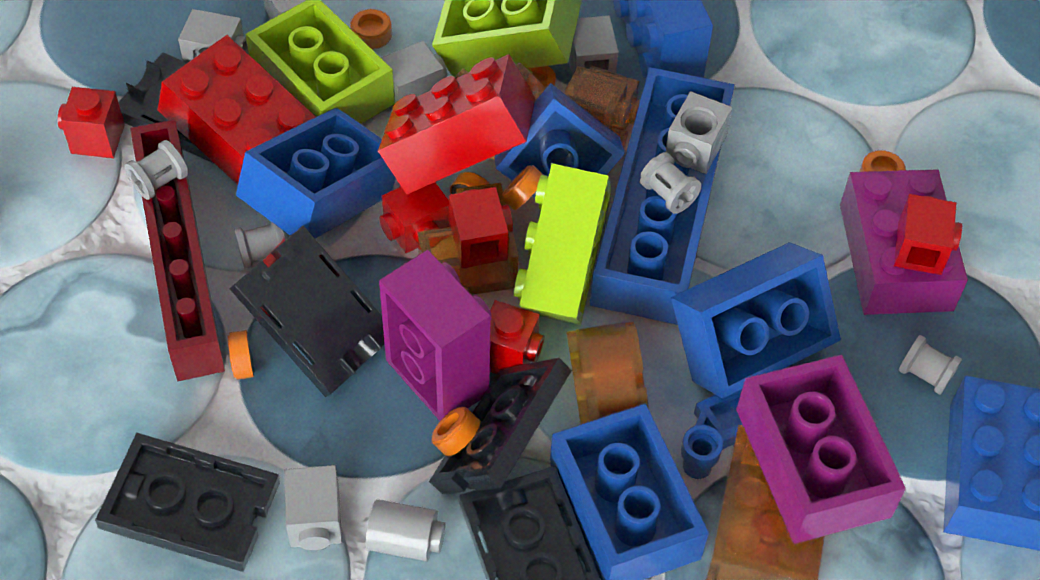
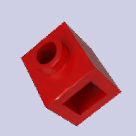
(91, 122)
(413, 212)
(479, 226)
(927, 234)
(513, 336)

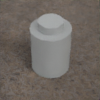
(404, 530)

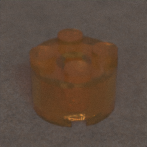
(606, 370)

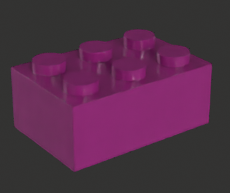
(871, 219)
(436, 334)
(819, 449)

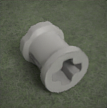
(156, 169)
(670, 183)
(258, 242)
(930, 364)

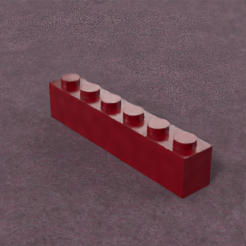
(179, 265)

